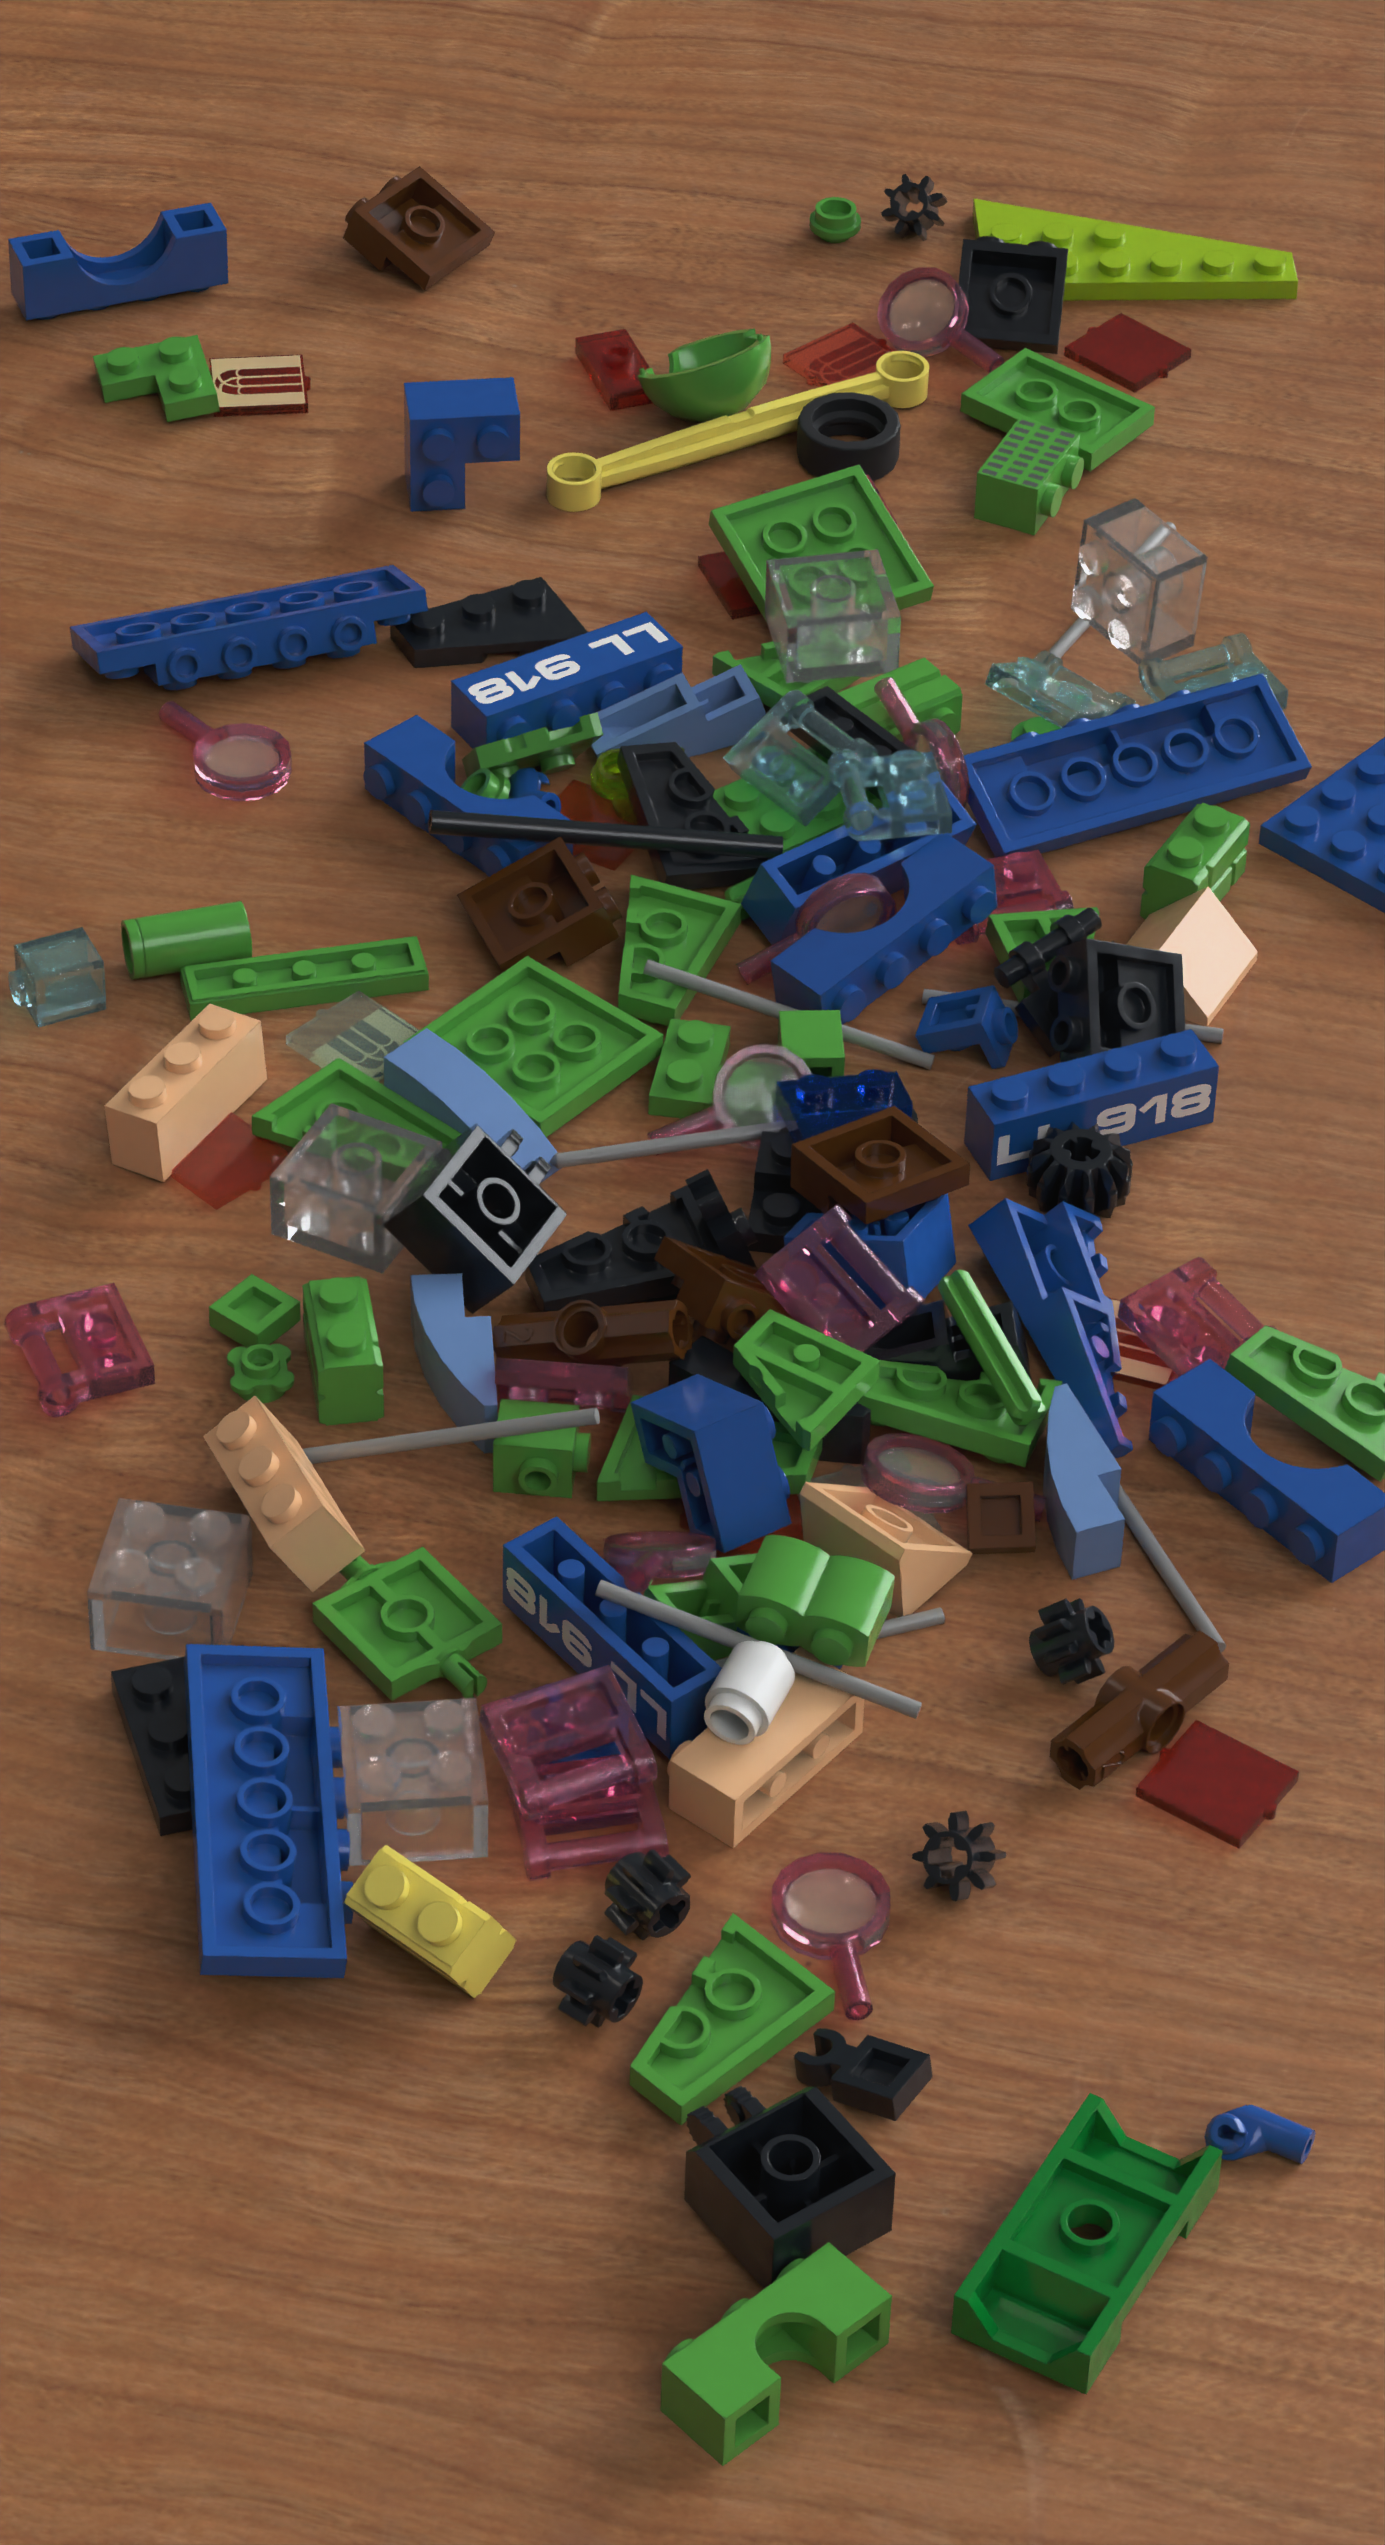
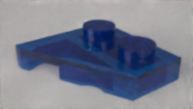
(823, 1103)

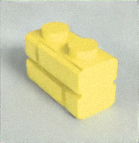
(430, 1921)

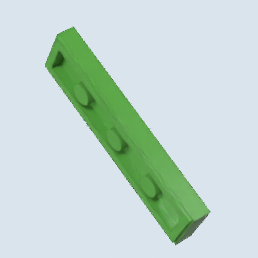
(306, 977)

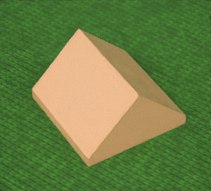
(1211, 946)
(866, 1527)

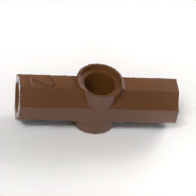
(623, 1337)
(1139, 1710)

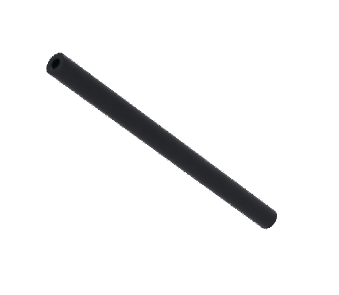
(605, 834)

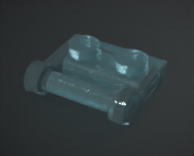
(1235, 651)
(1053, 690)
(785, 768)
(908, 790)

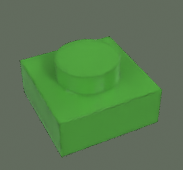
(254, 1312)

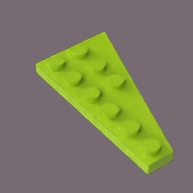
(1142, 262)

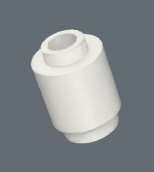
(748, 1691)

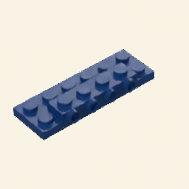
(251, 629)
(1133, 767)
(266, 1813)

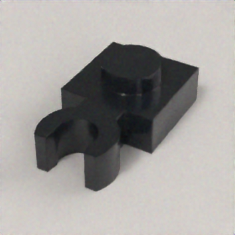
(728, 1228)
(869, 2077)

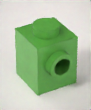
(541, 1460)

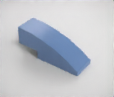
(694, 717)
(461, 1094)
(454, 1351)
(1081, 1490)

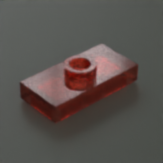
(613, 367)

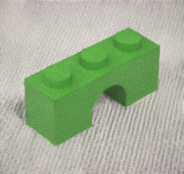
(813, 2313)

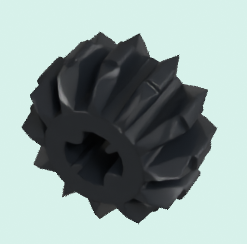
(1080, 1170)

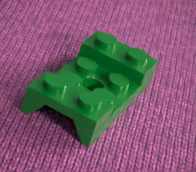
(1061, 2297)

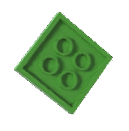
(818, 518)
(547, 1041)

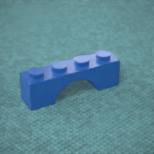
(177, 256)
(415, 773)
(944, 896)
(1320, 1515)

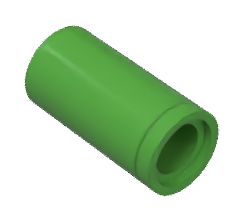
(185, 937)

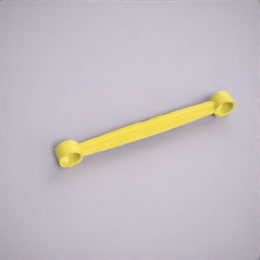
(577, 478)

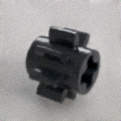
(914, 193)
(1071, 1641)
(938, 1858)
(647, 1894)
(597, 1981)

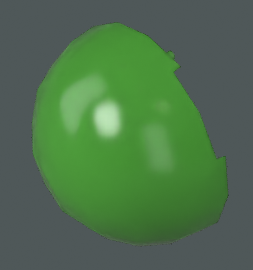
(711, 376)

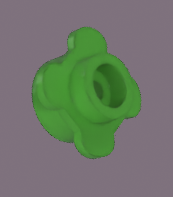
(260, 1371)

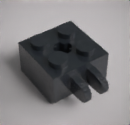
(478, 1214)
(785, 2180)

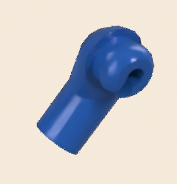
(528, 782)
(1256, 2130)

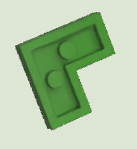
(171, 368)
(687, 1067)

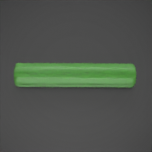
(991, 1348)

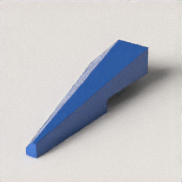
(1055, 1287)

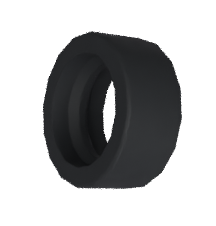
(848, 415)

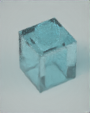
(58, 977)

